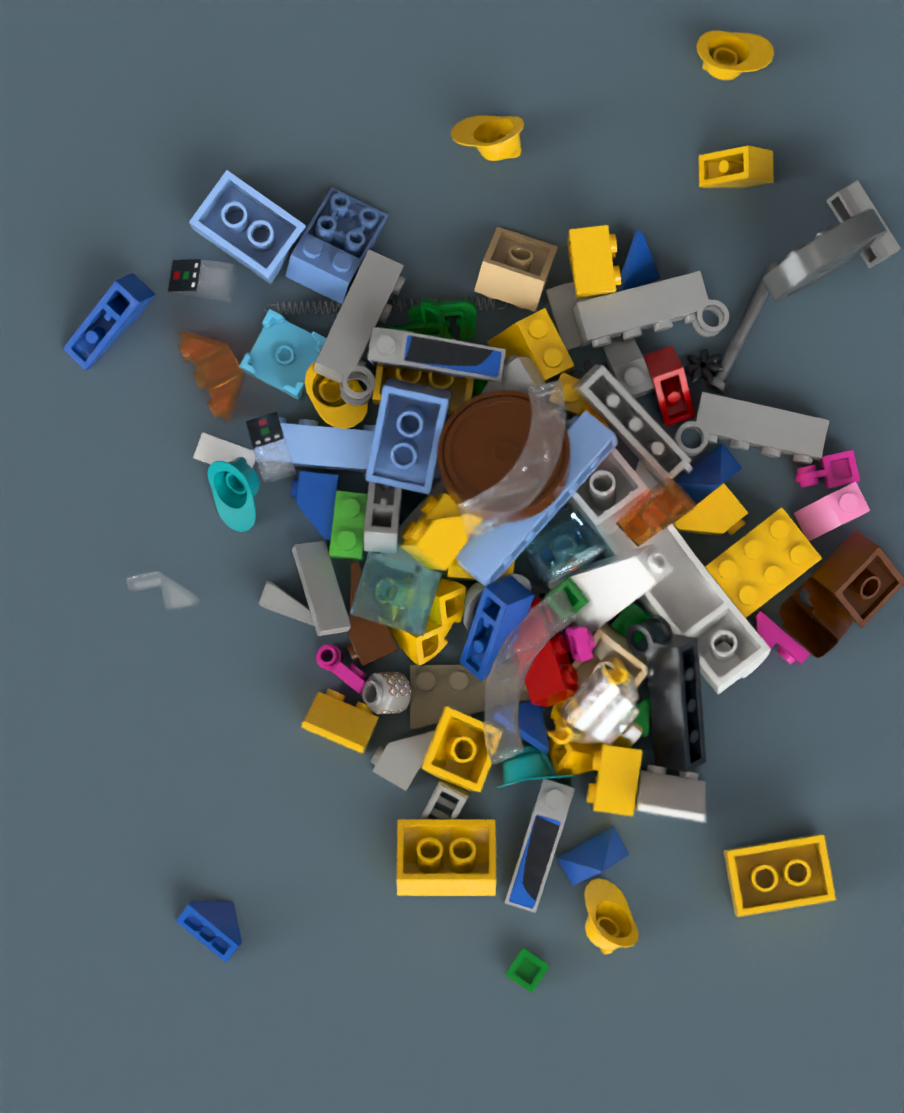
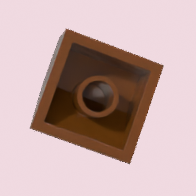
(859, 577)

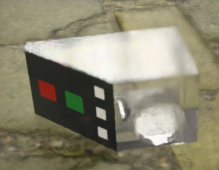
(203, 279)
(270, 447)

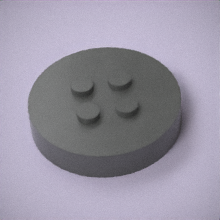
(823, 255)

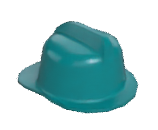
(234, 490)
(528, 766)

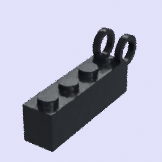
(673, 695)

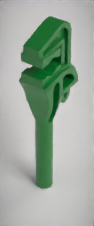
(433, 318)

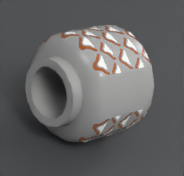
(387, 692)

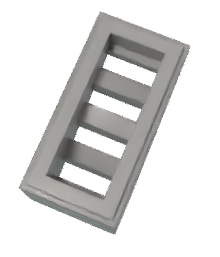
(279, 601)
(451, 789)

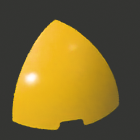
(446, 610)
(572, 756)

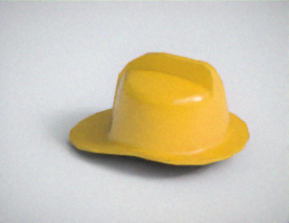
(731, 53)
(491, 135)
(328, 401)
(609, 917)

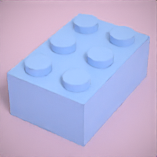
(248, 226)

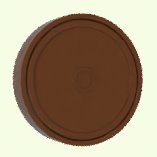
(485, 443)

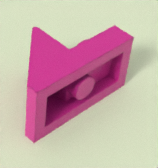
(773, 635)

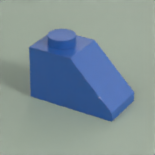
(316, 498)

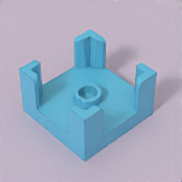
(282, 355)

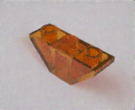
(215, 371)
(656, 511)

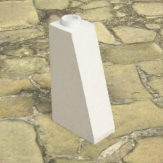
(616, 583)

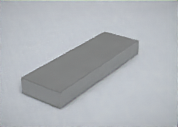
(321, 588)

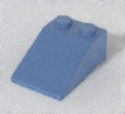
(408, 435)

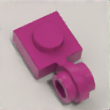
(837, 471)
(579, 642)
(352, 675)

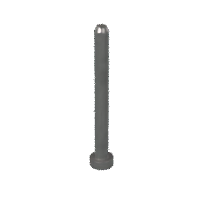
(740, 336)

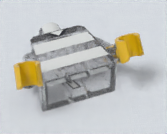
(601, 709)

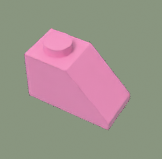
(831, 511)

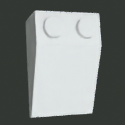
(671, 794)

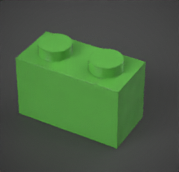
(348, 526)

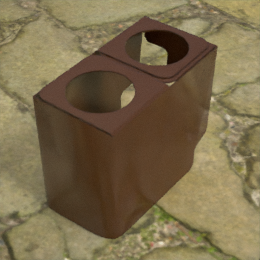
(822, 630)

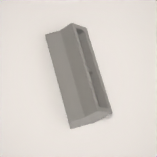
(853, 201)

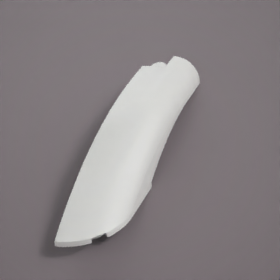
(685, 597)

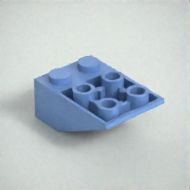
(335, 245)

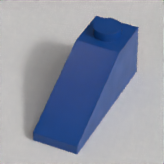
(109, 320)
(498, 613)

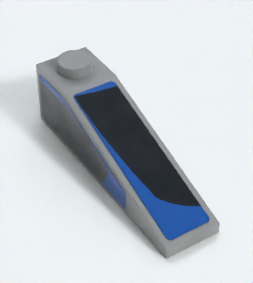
(435, 355)
(539, 845)

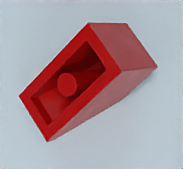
(669, 385)

